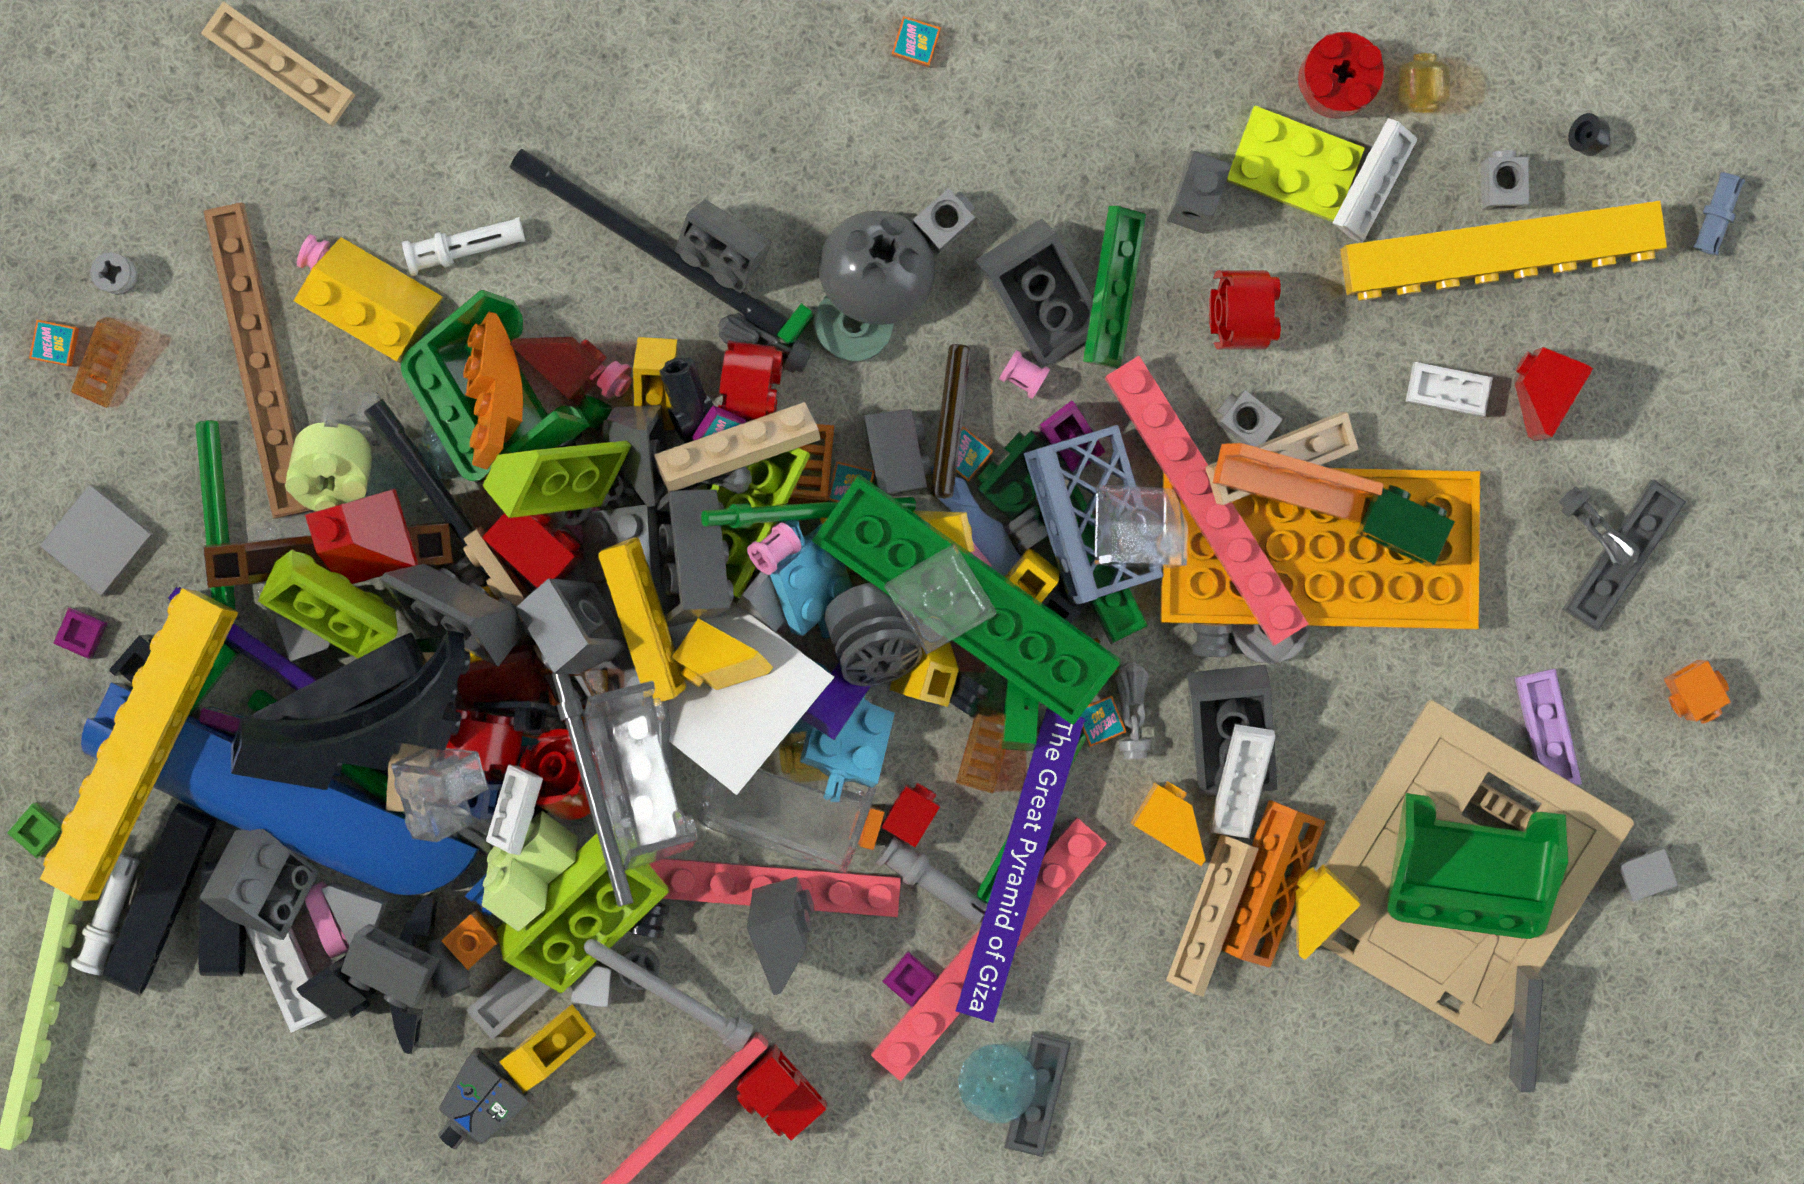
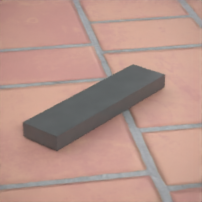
(1604, 582)

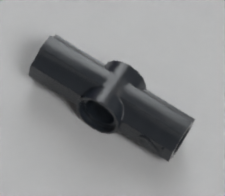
(686, 396)

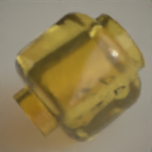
(1424, 83)
(790, 763)

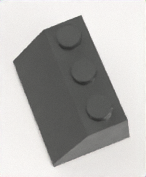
(691, 558)
(443, 603)

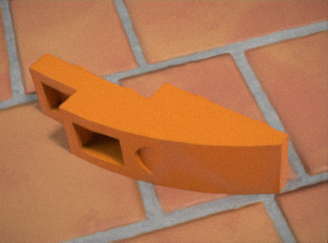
(496, 385)

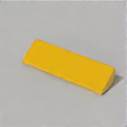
(639, 615)

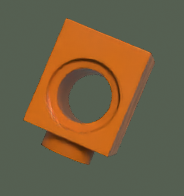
(471, 939)

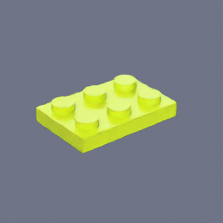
(1294, 164)

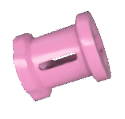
(1024, 374)
(774, 548)

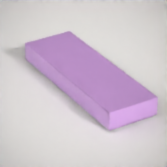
(1547, 723)

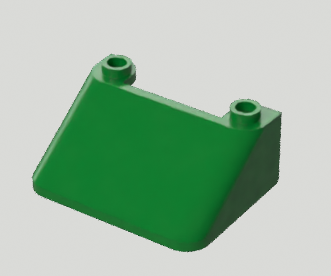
(436, 379)
(1476, 873)

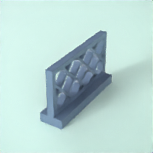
(1060, 514)

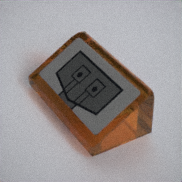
(584, 684)

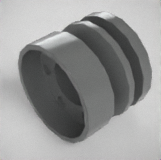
(871, 637)

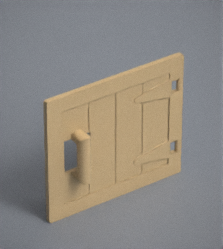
(1448, 762)

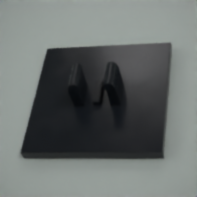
(525, 713)

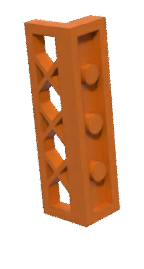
(1293, 481)
(1266, 883)

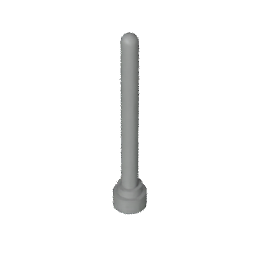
(732, 1030)

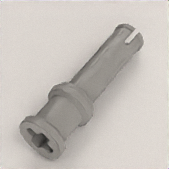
(917, 870)

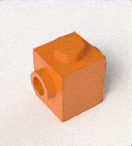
(1697, 692)

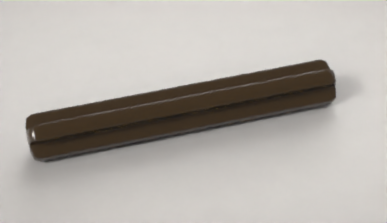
(950, 421)

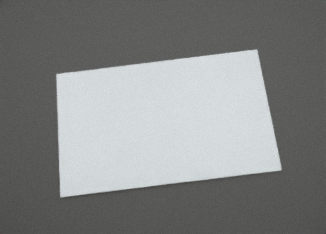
(742, 724)

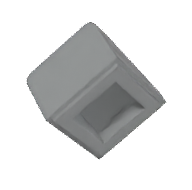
(594, 986)

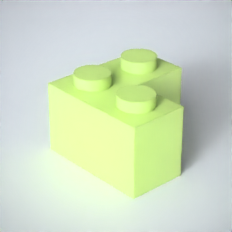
(519, 883)

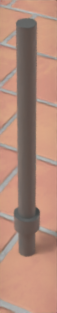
(570, 711)

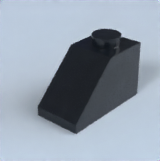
(334, 993)

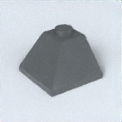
(645, 432)

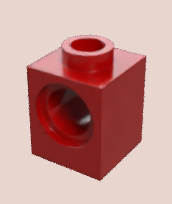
(911, 813)

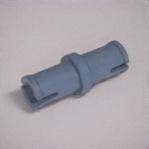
(1719, 213)

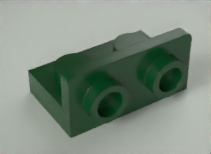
(1010, 483)

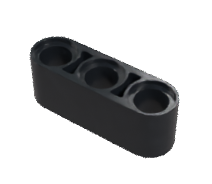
(220, 939)

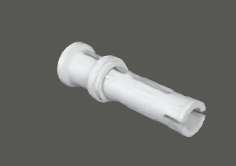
(510, 230)
(101, 932)

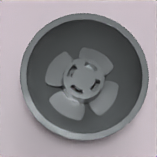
(870, 283)

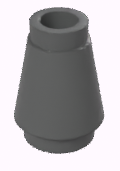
(450, 975)

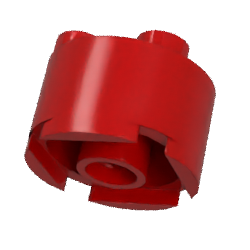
(1361, 64)
(1244, 309)
(748, 379)
(492, 739)
(562, 785)

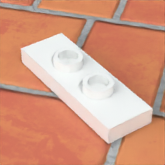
(1375, 180)
(1242, 781)
(285, 972)

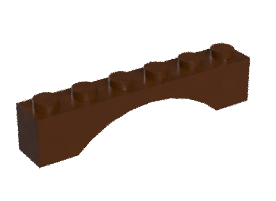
(253, 560)

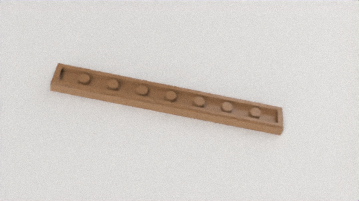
(255, 350)

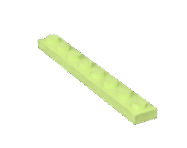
(40, 1013)

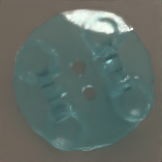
(1006, 1067)

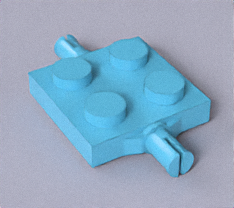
(808, 583)
(855, 752)

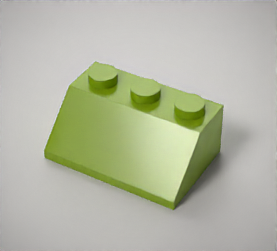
(555, 478)
(328, 605)

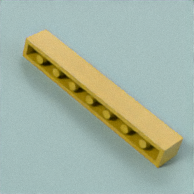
(1502, 249)
(138, 745)

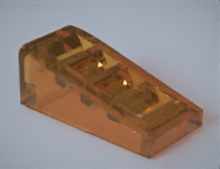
(98, 340)
(973, 781)

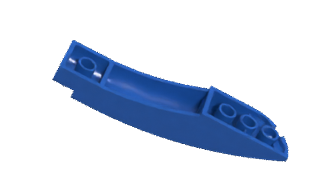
(327, 826)

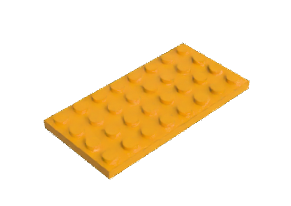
(1337, 573)

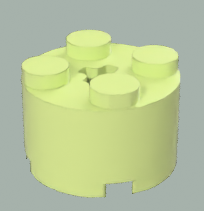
(328, 466)

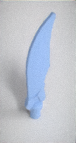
(986, 532)

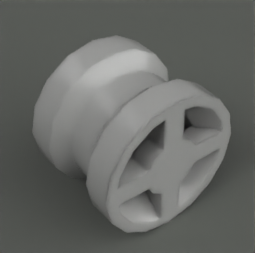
(122, 273)

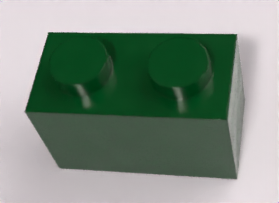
(1406, 526)

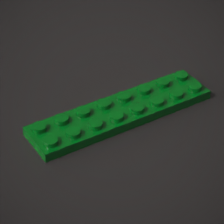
(1023, 638)

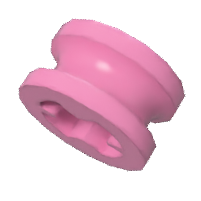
(312, 251)

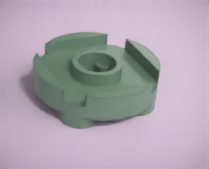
(844, 342)

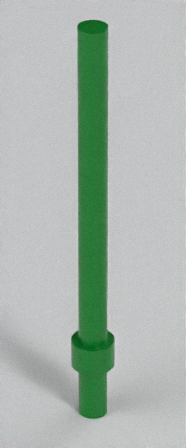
(744, 515)

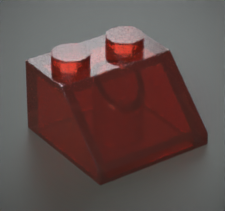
(564, 362)
(516, 677)

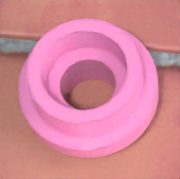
(615, 380)

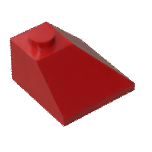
(1548, 389)
(363, 537)

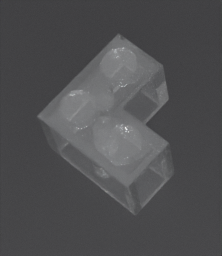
(436, 790)

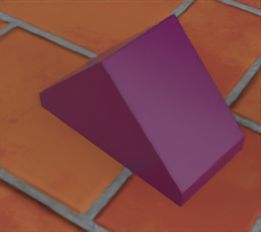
(1065, 425)

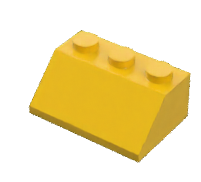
(368, 299)

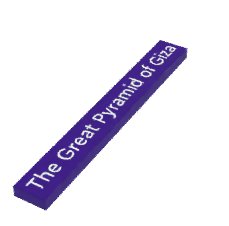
(1019, 866)

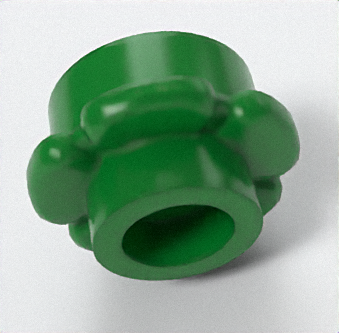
(594, 410)

